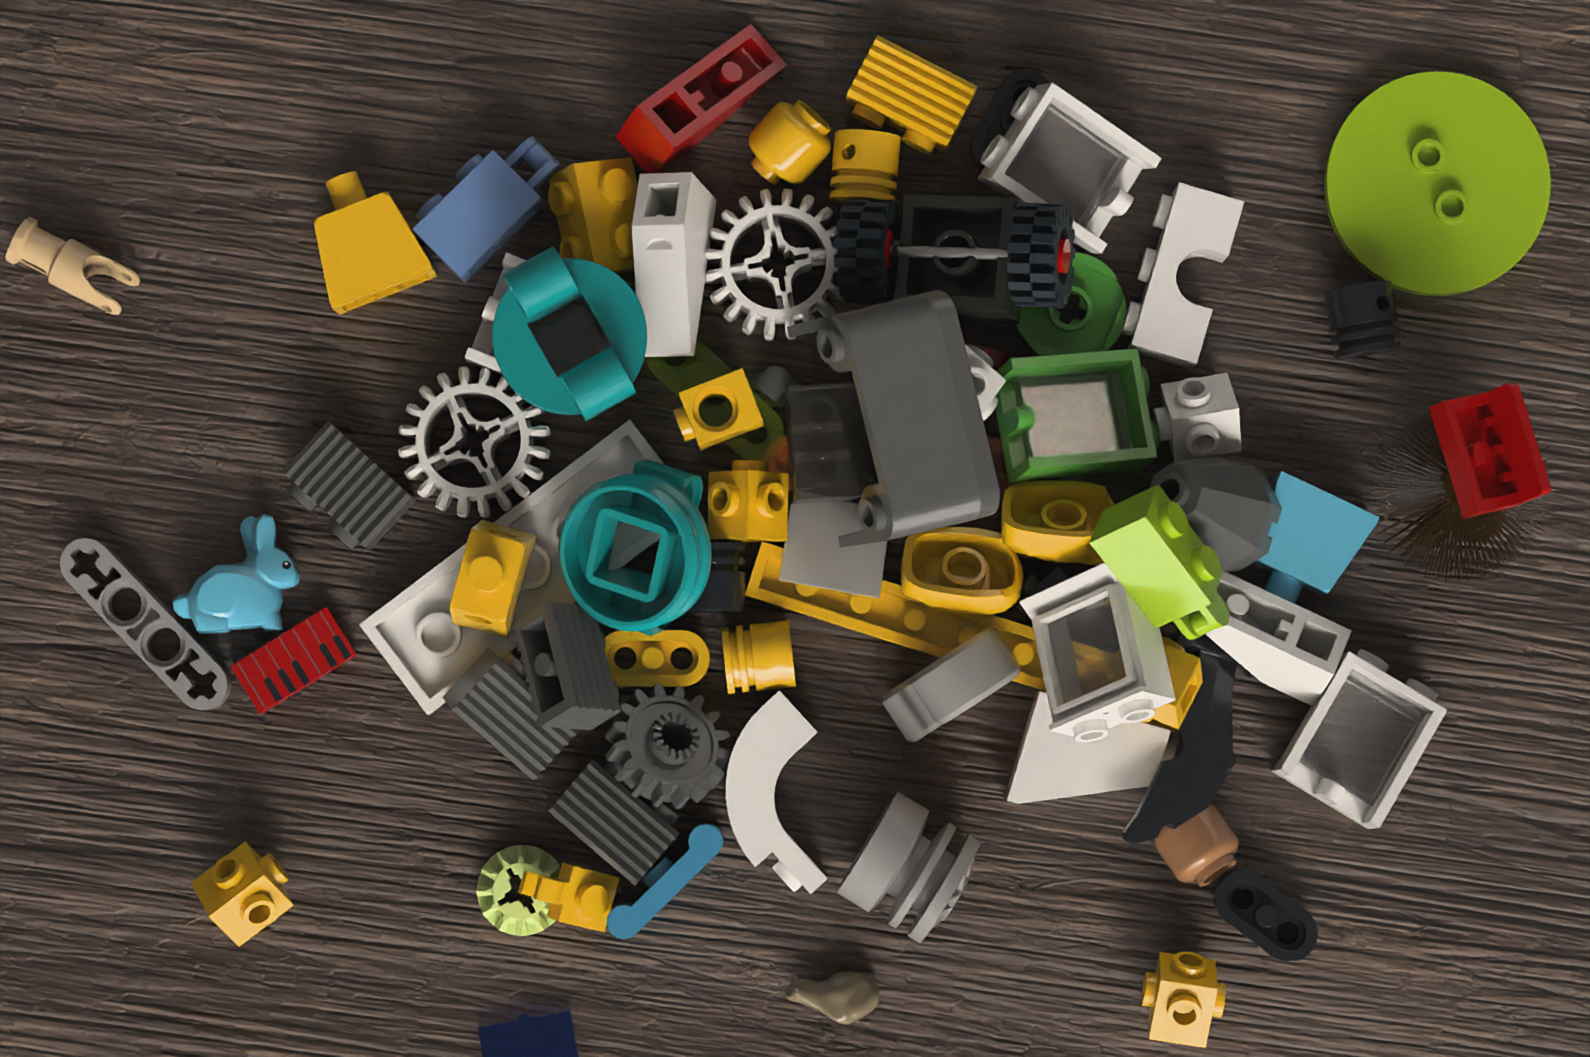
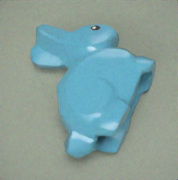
(245, 592)

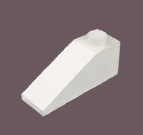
(1279, 640)

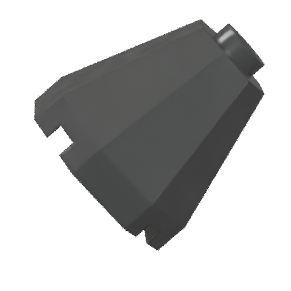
(1225, 505)

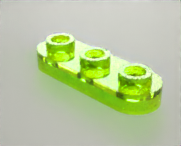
(706, 367)

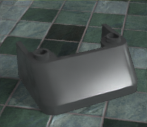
(915, 412)

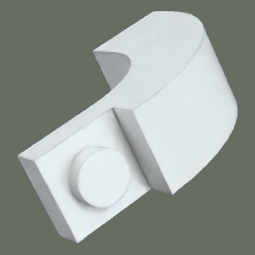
(751, 779)

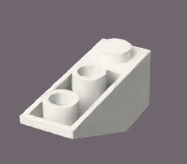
(669, 258)

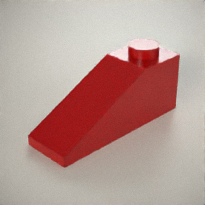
(699, 100)

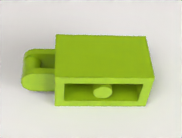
(1162, 562)

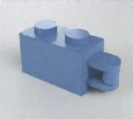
(484, 207)

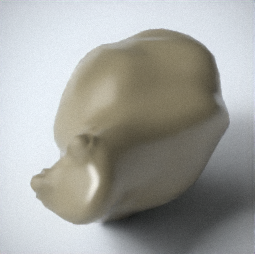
(841, 997)

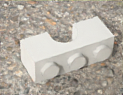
(1192, 226)

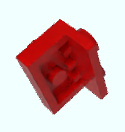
(1490, 450)

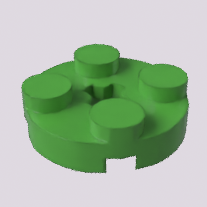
(1103, 320)

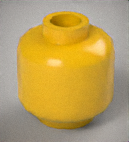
(789, 143)

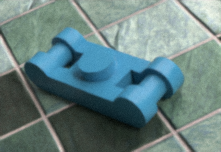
(665, 882)

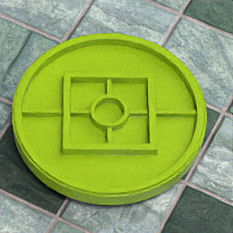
(1437, 183)

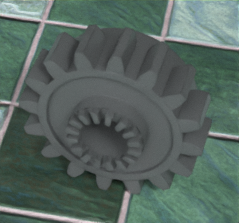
(648, 766)

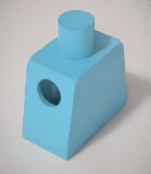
(1312, 538)

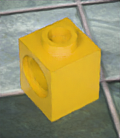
(732, 388)

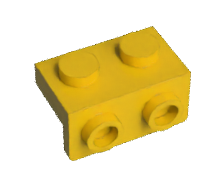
(596, 211)

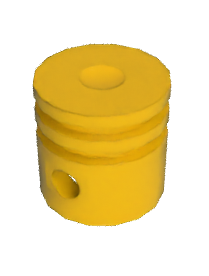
(864, 165)
(758, 657)

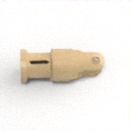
(67, 264)

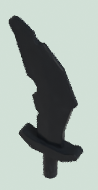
(1205, 749)

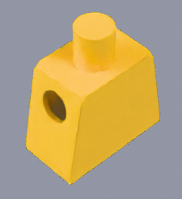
(366, 247)
(491, 578)

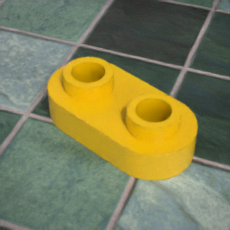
(654, 658)

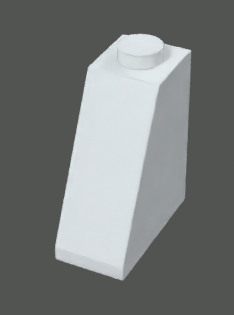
(1059, 767)

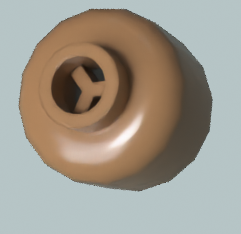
(1199, 847)

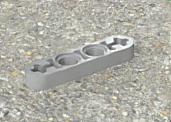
(150, 619)

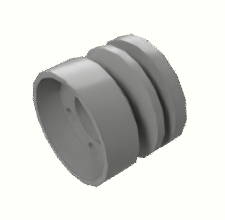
(909, 867)

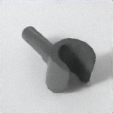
(774, 381)

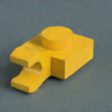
(575, 897)

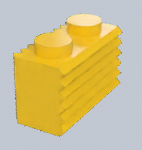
(909, 96)

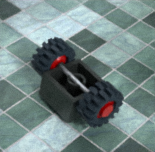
(974, 248)

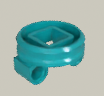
(540, 289)
(652, 499)

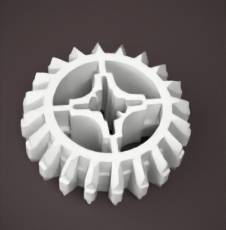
(752, 268)
(450, 452)

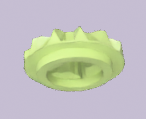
(495, 883)

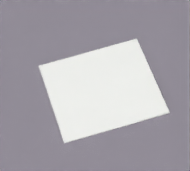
(815, 556)

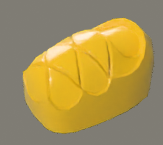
(1053, 519)
(961, 570)

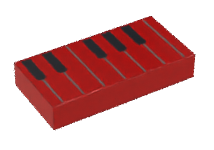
(294, 660)

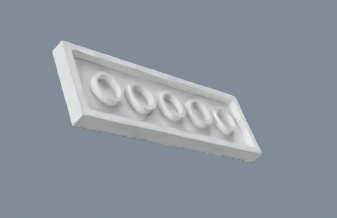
(417, 626)

